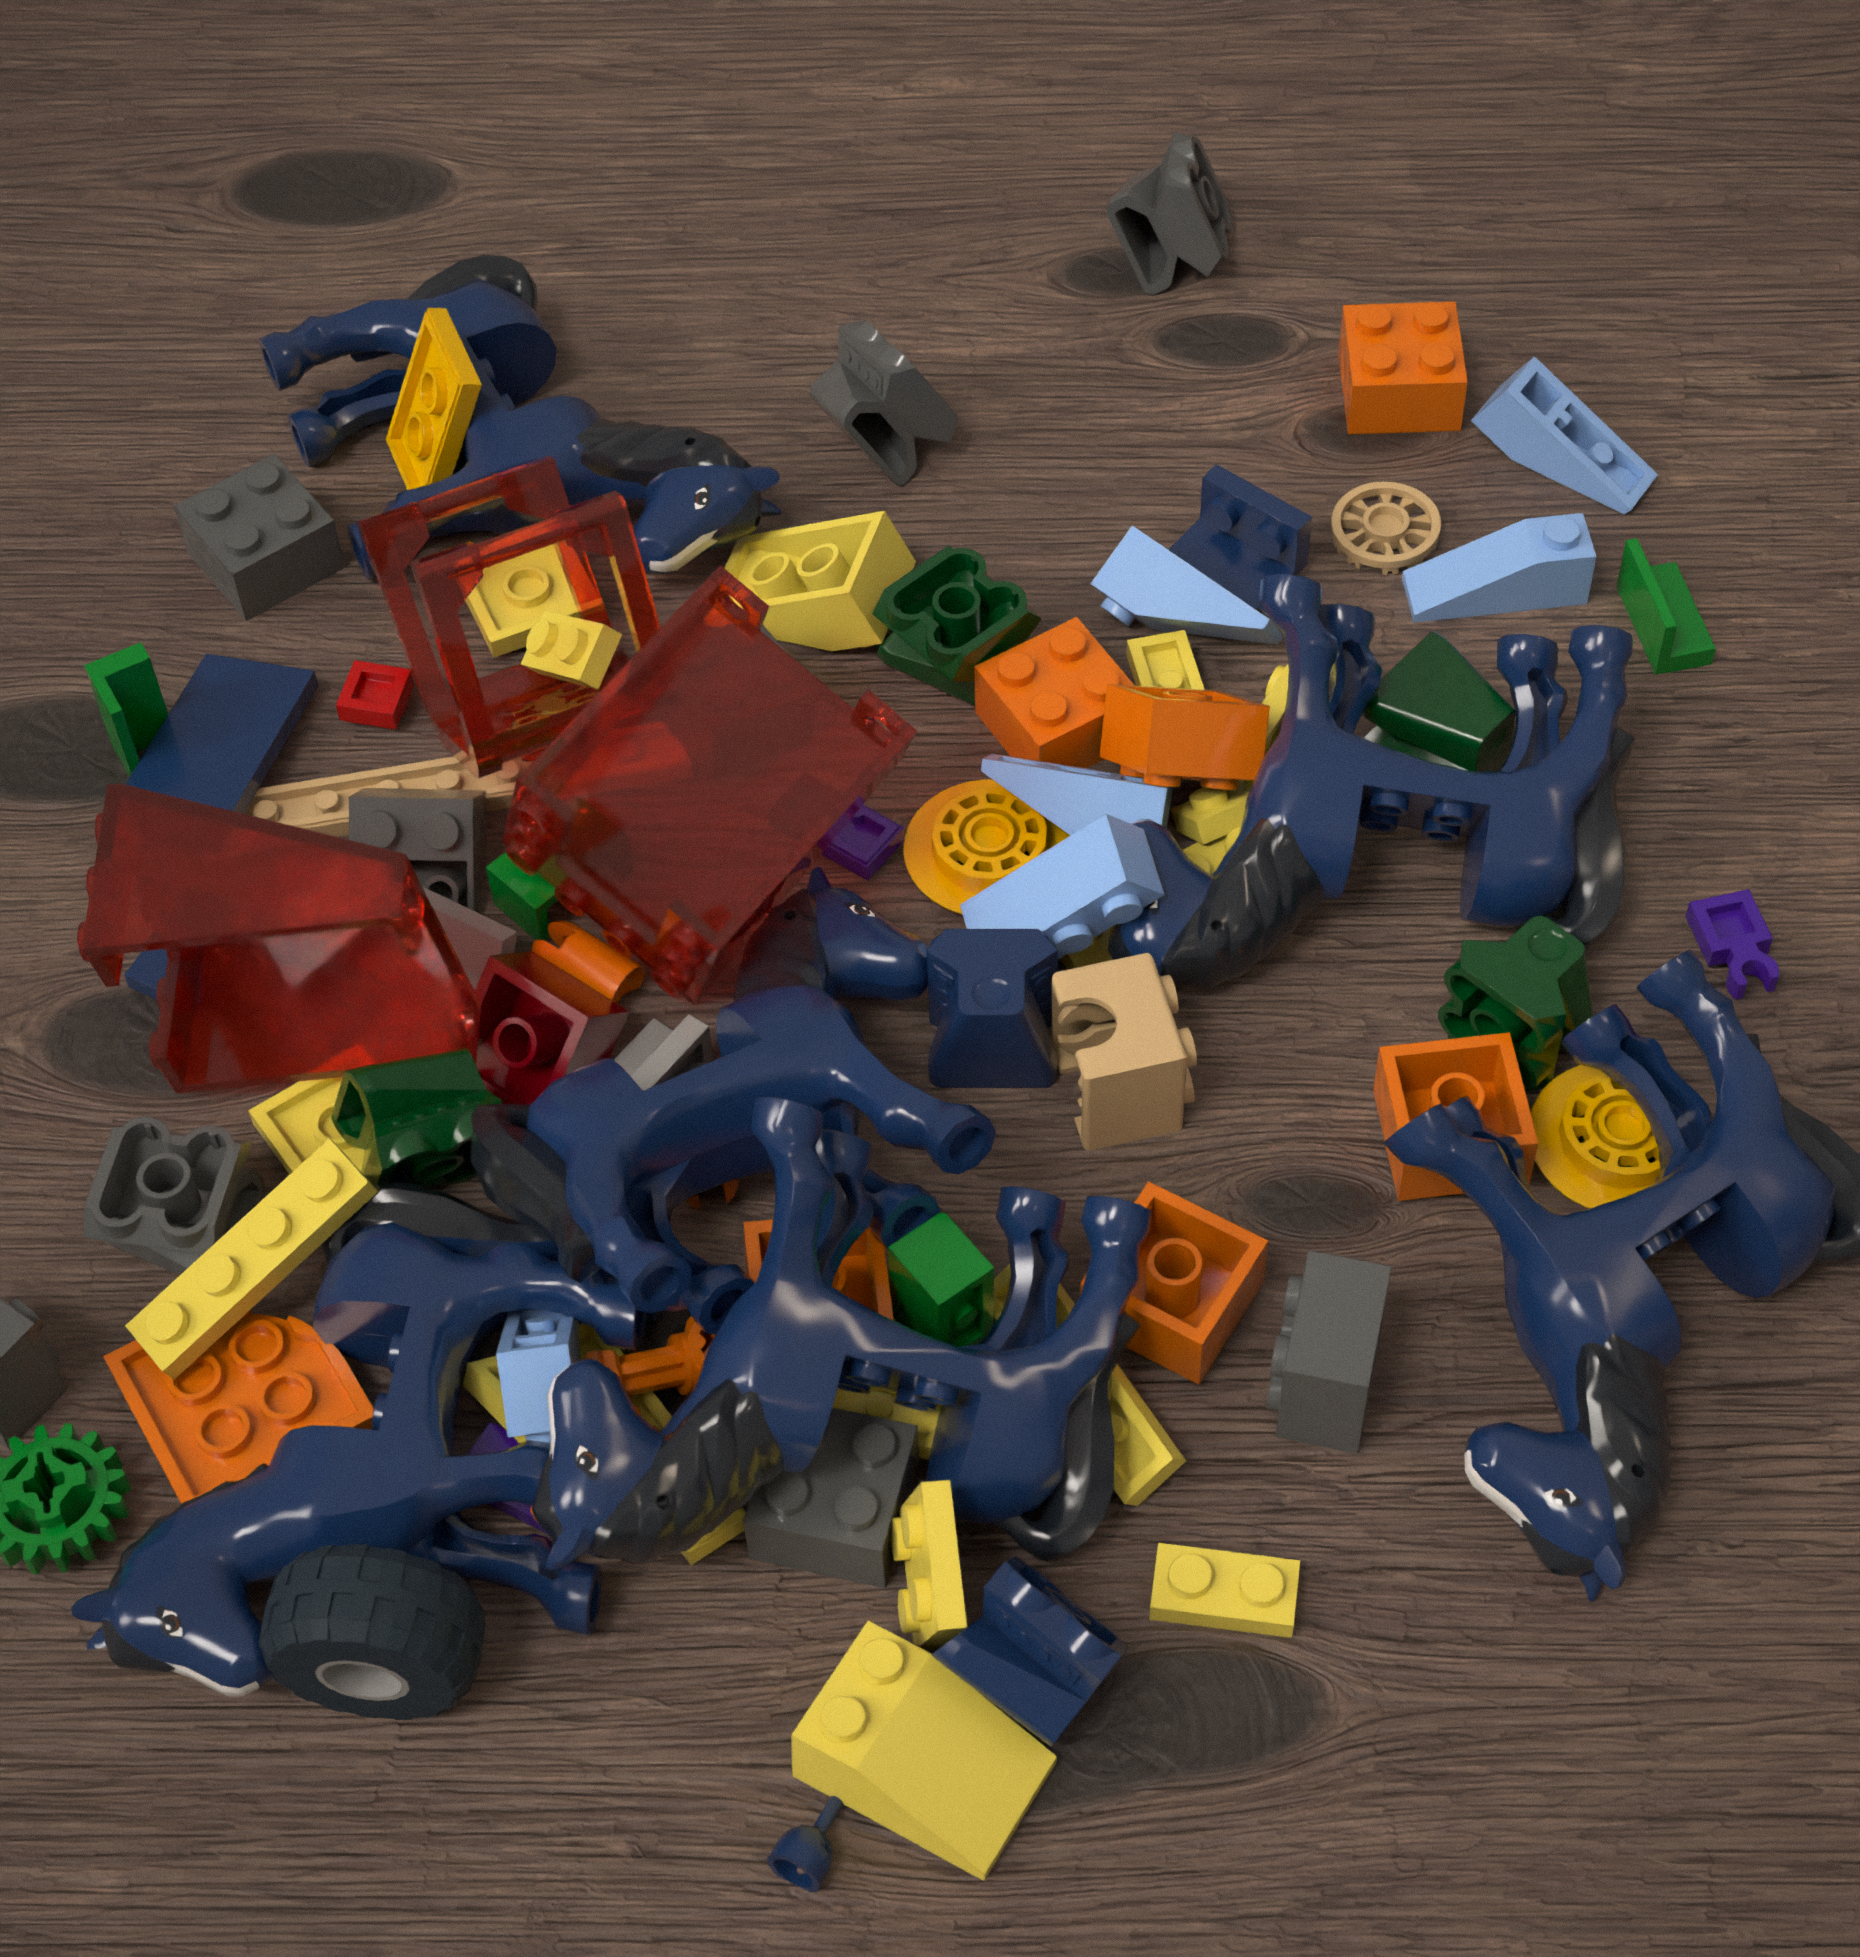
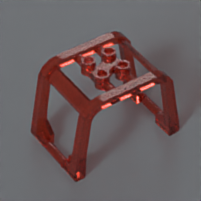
(525, 704)

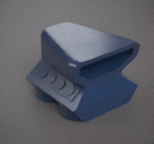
(991, 1008)
(1033, 1651)

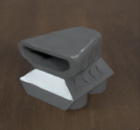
(1172, 214)
(881, 401)
(169, 1191)

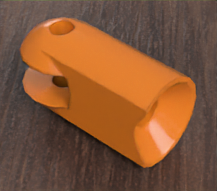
(590, 960)

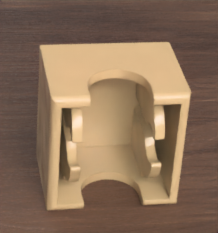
(1123, 1039)

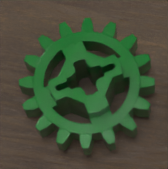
(79, 1502)

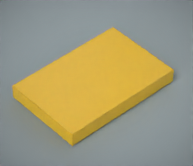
(433, 403)

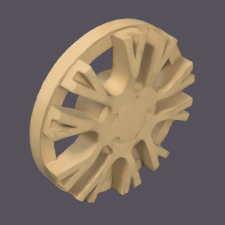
(1385, 526)

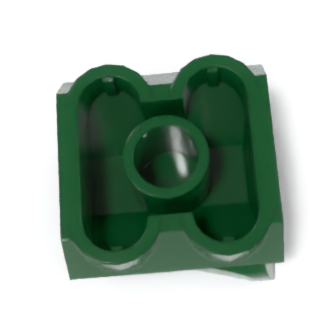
(951, 619)
(1442, 710)
(1522, 986)
(413, 1117)

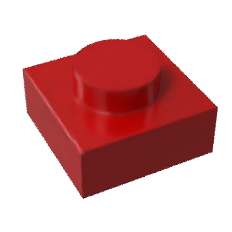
(375, 694)

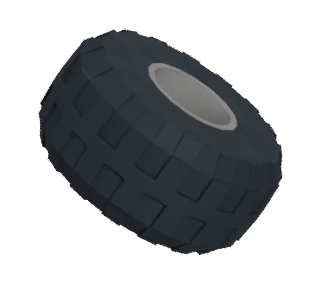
(372, 1632)

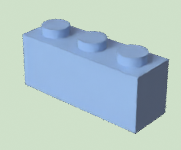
(1074, 887)

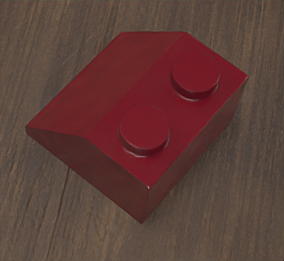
(538, 1025)

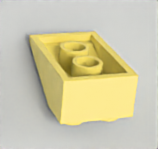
(823, 578)
(919, 1752)

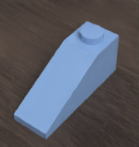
(1561, 438)
(1510, 570)
(1172, 596)
(1078, 795)
(529, 1356)

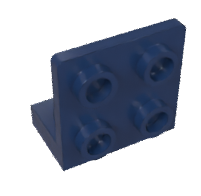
(1244, 535)

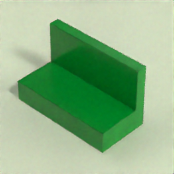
(1663, 613)
(128, 701)

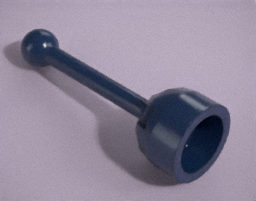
(807, 1849)

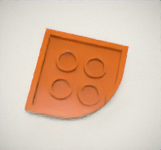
(238, 1399)

